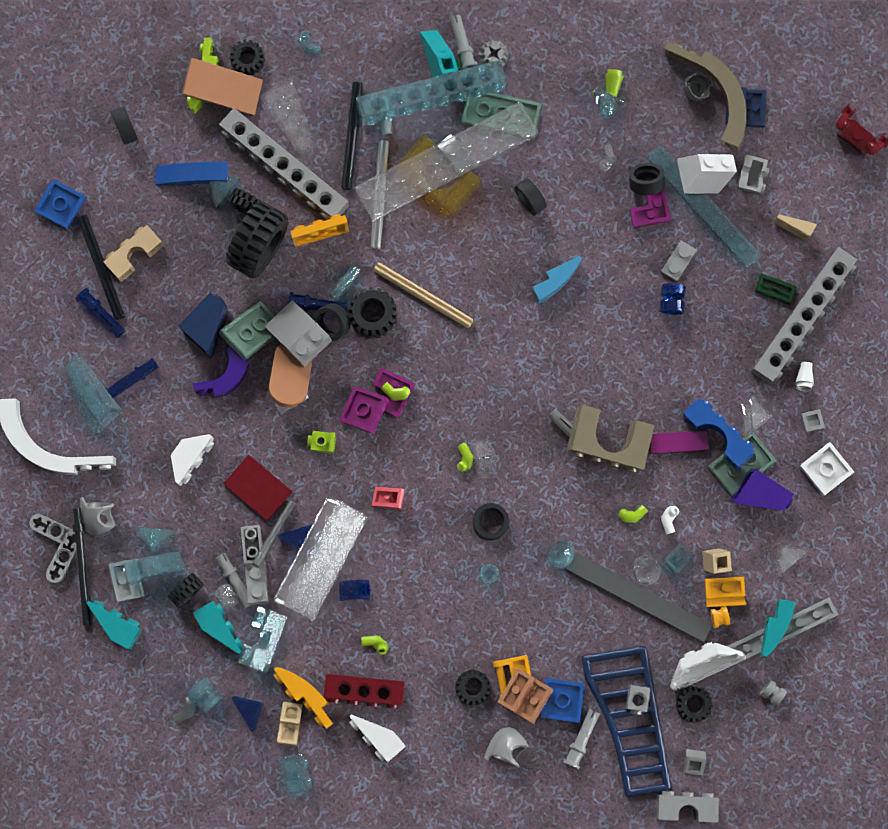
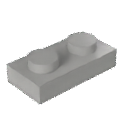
(678, 261)

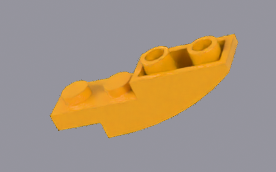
(301, 688)

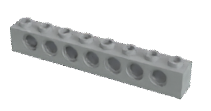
(236, 121)
(840, 260)

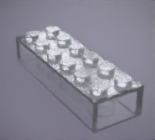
(320, 558)

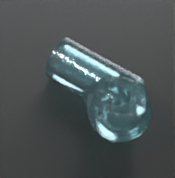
(307, 43)

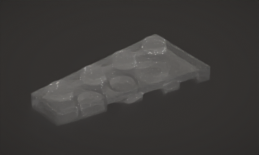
(287, 112)

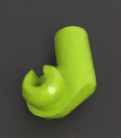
(395, 394)
(467, 458)
(377, 642)

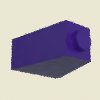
(762, 492)

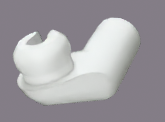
(668, 517)

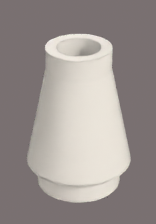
(805, 377)

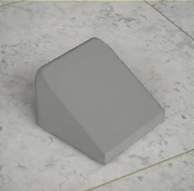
(694, 762)

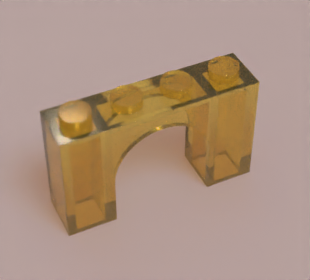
(454, 197)

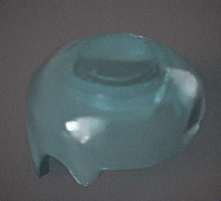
(561, 554)

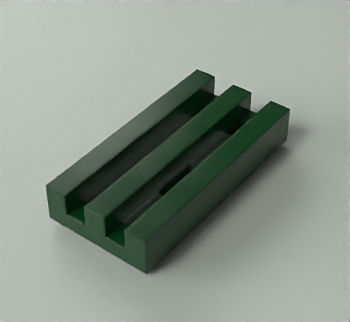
(772, 295)

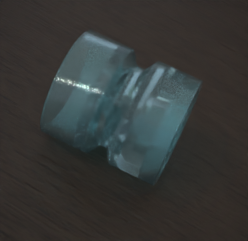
(198, 692)

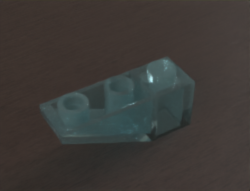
(152, 567)

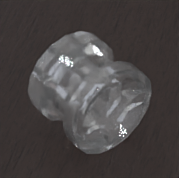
(226, 596)

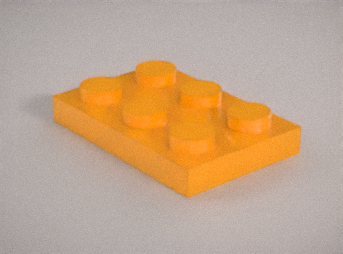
(319, 230)

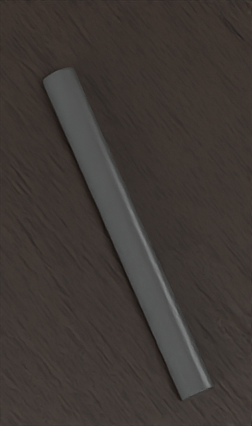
(273, 534)

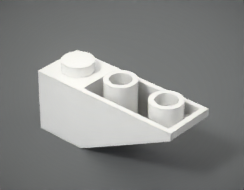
(383, 739)

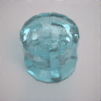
(486, 574)

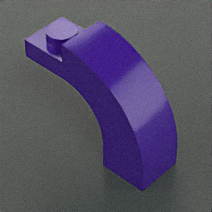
(229, 380)

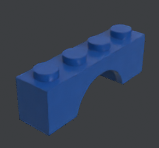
(702, 416)

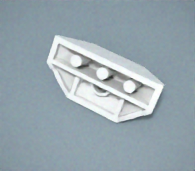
(703, 664)

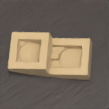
(289, 724)

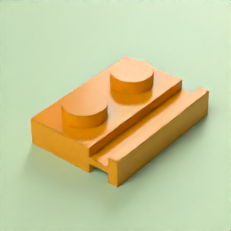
(725, 592)

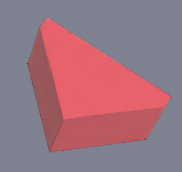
(388, 498)

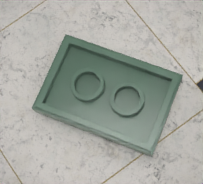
(248, 331)
(730, 477)

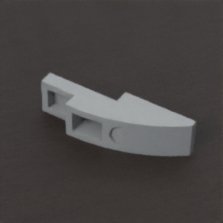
(255, 577)

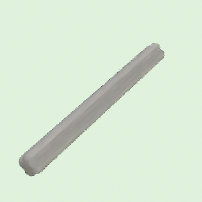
(382, 159)

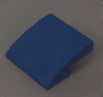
(755, 107)

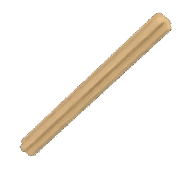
(423, 295)

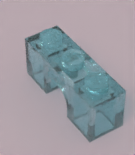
(261, 654)

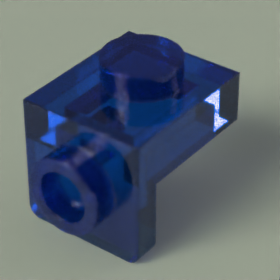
(354, 590)

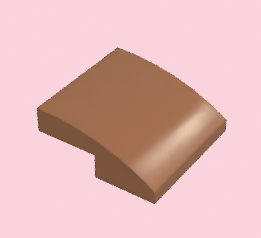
(525, 695)

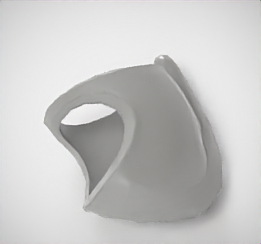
(91, 517)
(503, 746)

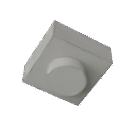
(812, 421)

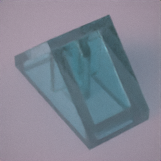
(222, 190)
(155, 537)
(676, 560)

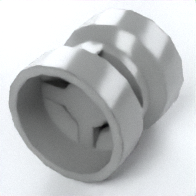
(773, 693)

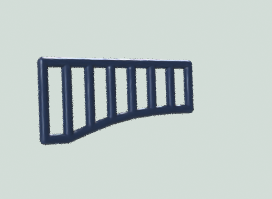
(611, 715)

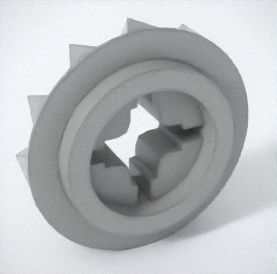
(485, 52)

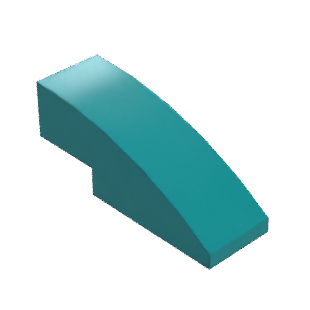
(777, 626)

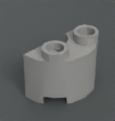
(752, 175)

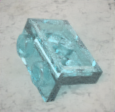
(295, 775)

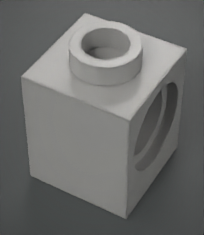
(644, 693)

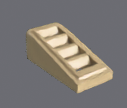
(798, 227)

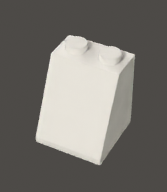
(706, 172)

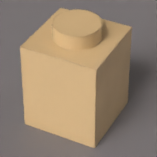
(716, 560)

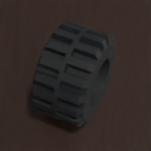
(372, 329)

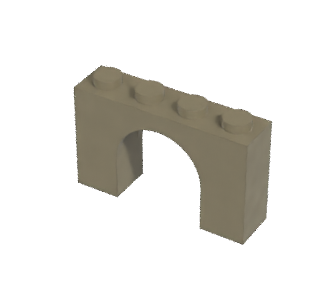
(584, 441)

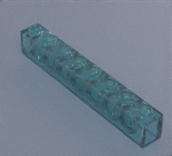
(492, 71)

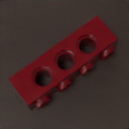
(395, 688)

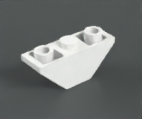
(188, 455)

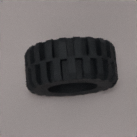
(257, 239)

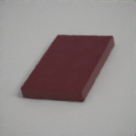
(258, 487)

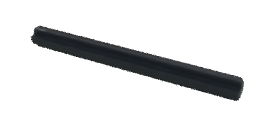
(351, 139)
(101, 267)

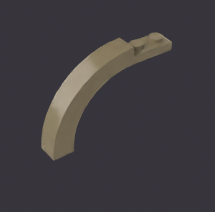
(726, 82)

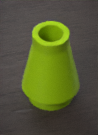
(613, 81)

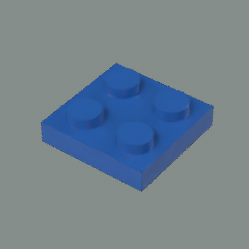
(60, 204)
(564, 701)

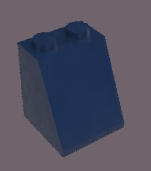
(205, 322)

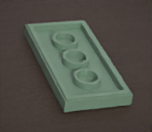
(489, 104)

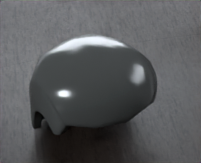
(697, 87)

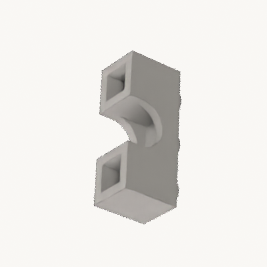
(669, 806)

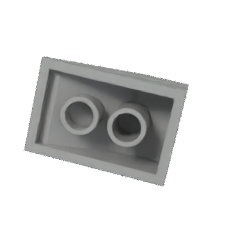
(298, 333)

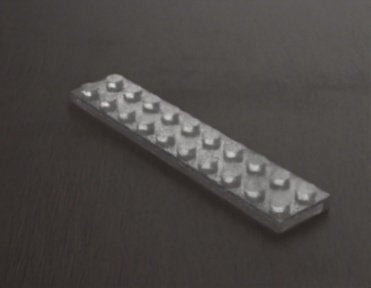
(446, 161)

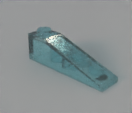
(91, 396)

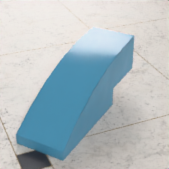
(555, 280)

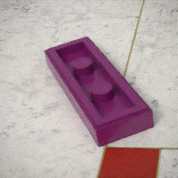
(679, 442)

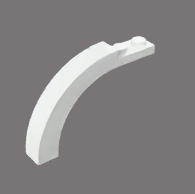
(14, 429)

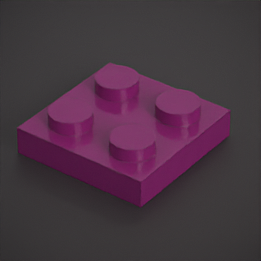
(364, 409)

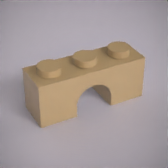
(143, 240)

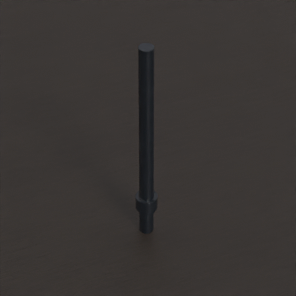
(78, 528)

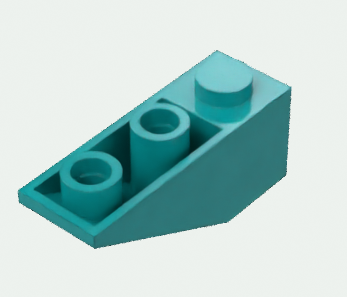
(438, 54)
(212, 622)
(119, 630)

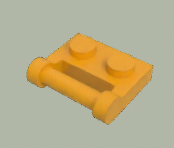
(519, 662)

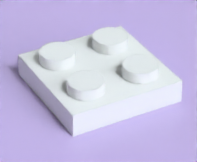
(826, 469)

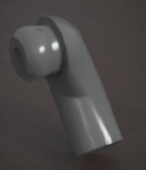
(187, 711)

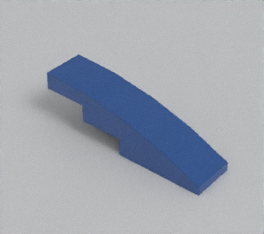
(191, 173)

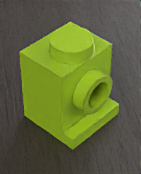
(327, 447)

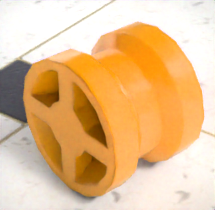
(720, 617)

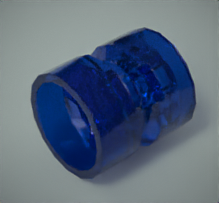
(672, 299)

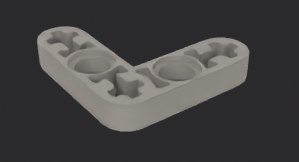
(63, 539)

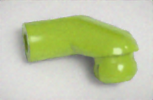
(632, 516)

